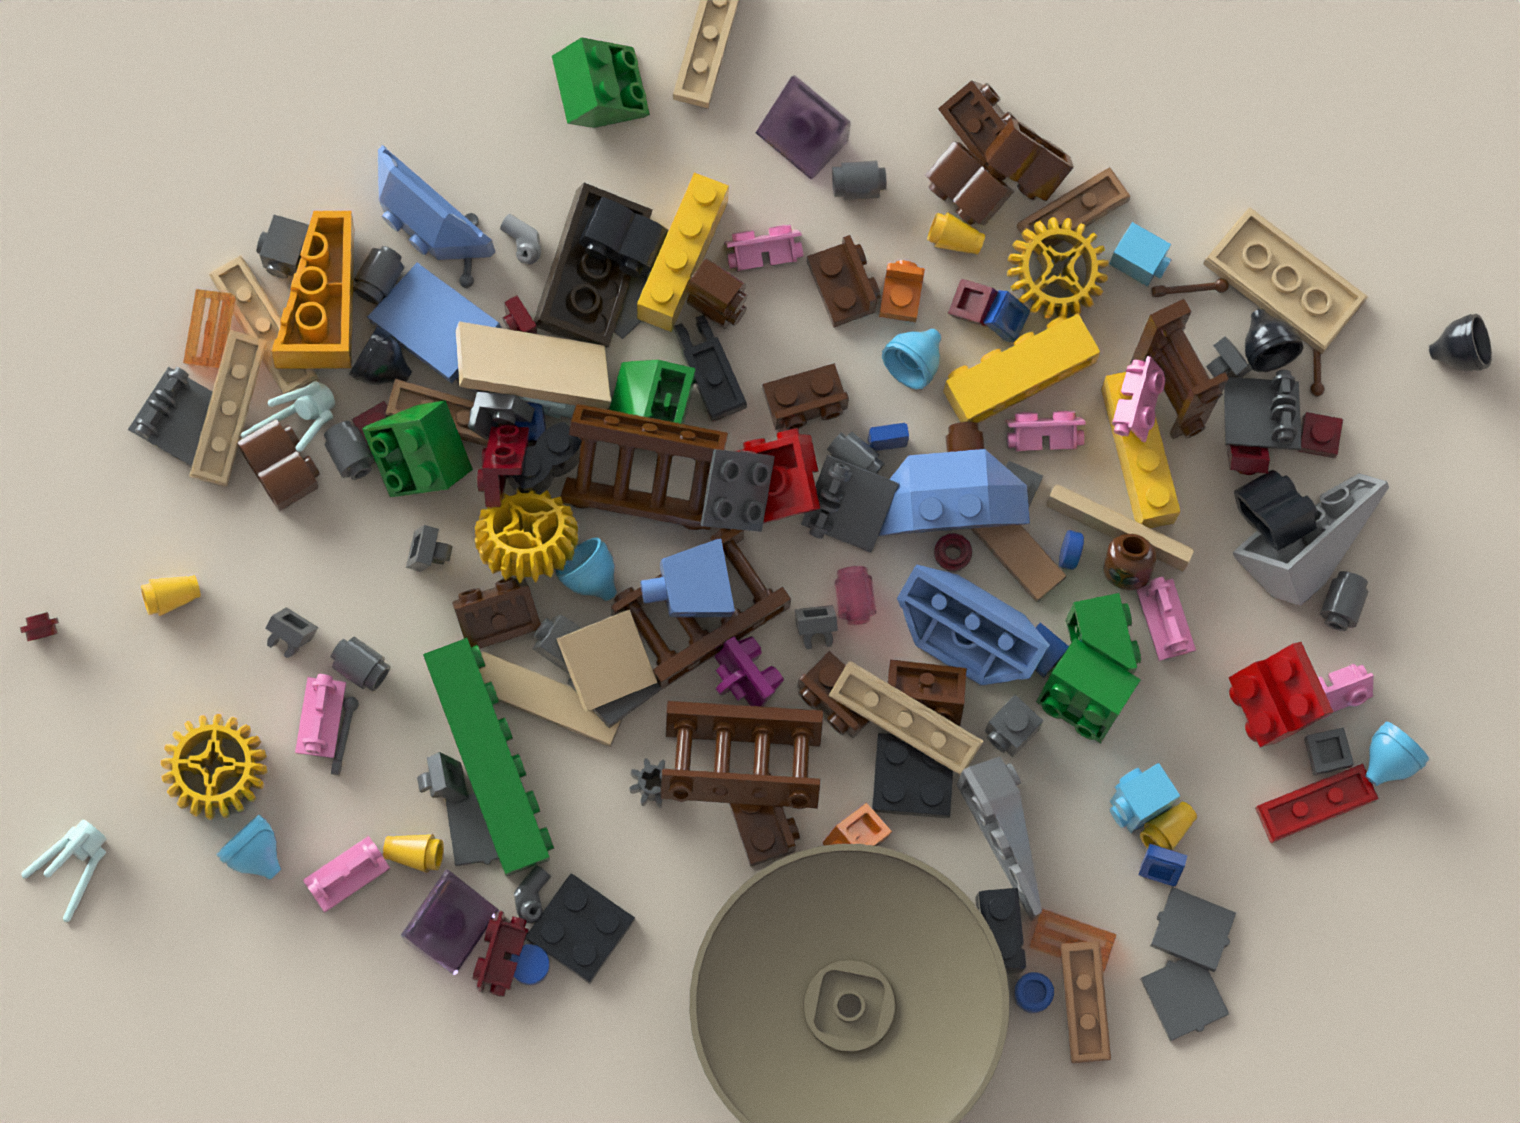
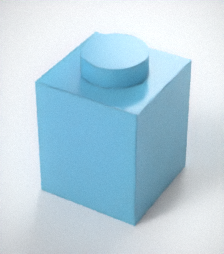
(1141, 255)

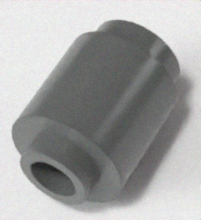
(858, 180)
(378, 274)
(348, 450)
(856, 452)
(1344, 601)
(360, 663)

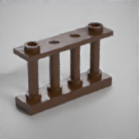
(1186, 380)
(645, 433)
(702, 643)
(742, 724)

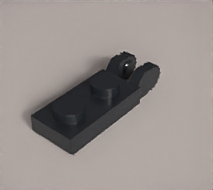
(712, 371)

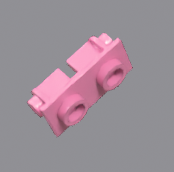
(778, 244)
(1144, 383)
(1030, 429)
(1165, 618)
(1349, 687)
(320, 716)
(346, 874)

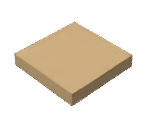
(606, 660)

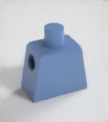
(693, 583)

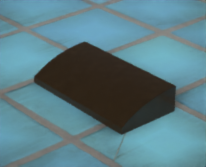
(581, 291)

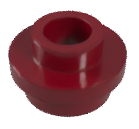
(956, 541)
(39, 626)

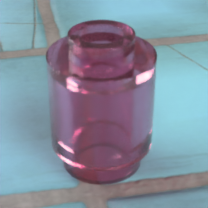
(855, 595)

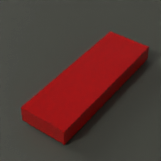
(1316, 803)

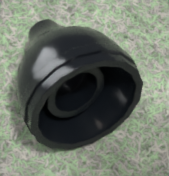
(1271, 342)
(1464, 344)
(381, 360)

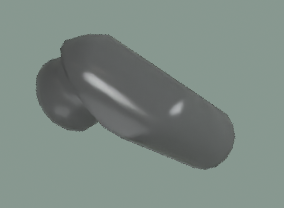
(527, 895)

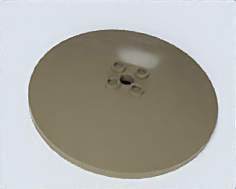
(835, 928)

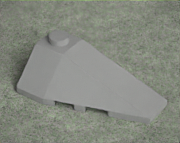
(1309, 562)
(997, 808)

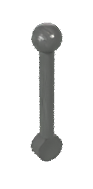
(467, 280)
(350, 705)

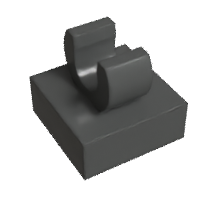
(1229, 360)
(426, 550)
(814, 621)
(291, 629)
(444, 778)

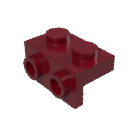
(501, 458)

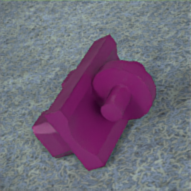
(742, 675)

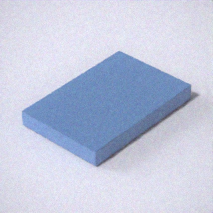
(424, 319)

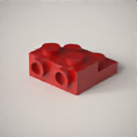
(792, 480)
(1279, 695)

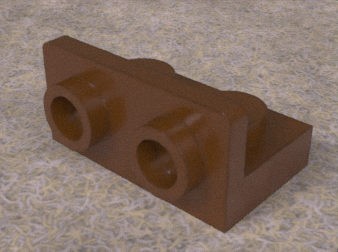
(976, 116)
(843, 282)
(805, 397)
(496, 612)
(932, 685)
(817, 686)
(764, 831)

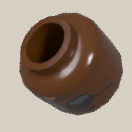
(1129, 562)

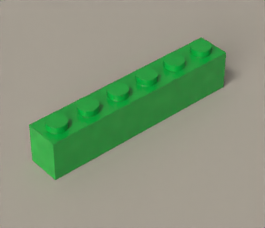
(487, 758)

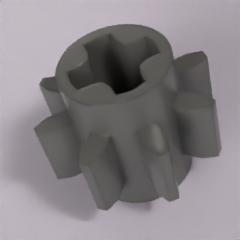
(648, 773)

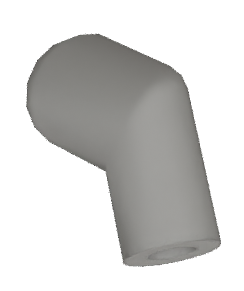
(526, 239)

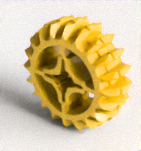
(1045, 255)
(525, 543)
(195, 764)

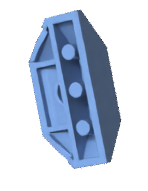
(425, 214)
(955, 494)
(969, 627)

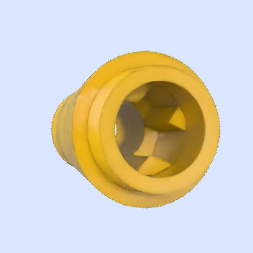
(954, 234)
(169, 593)
(1169, 827)
(415, 851)

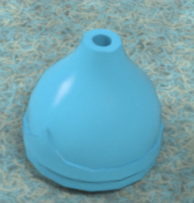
(913, 357)
(590, 570)
(1393, 755)
(252, 850)

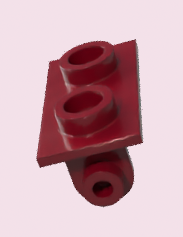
(503, 939)

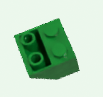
(599, 83)
(654, 390)
(418, 450)
(1104, 627)
(1087, 691)

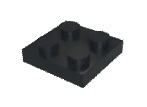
(909, 781)
(580, 928)

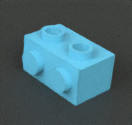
(1142, 797)

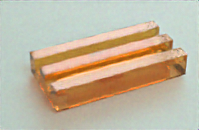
(224, 325)
(1041, 930)

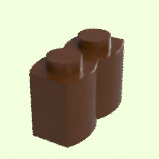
(1028, 160)
(969, 184)
(717, 294)
(278, 464)

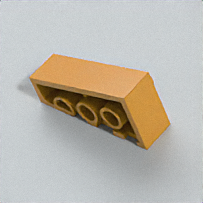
(320, 305)

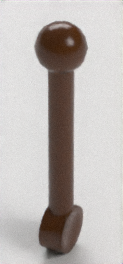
(1220, 285)
(1317, 388)

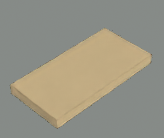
(1285, 279)
(532, 365)

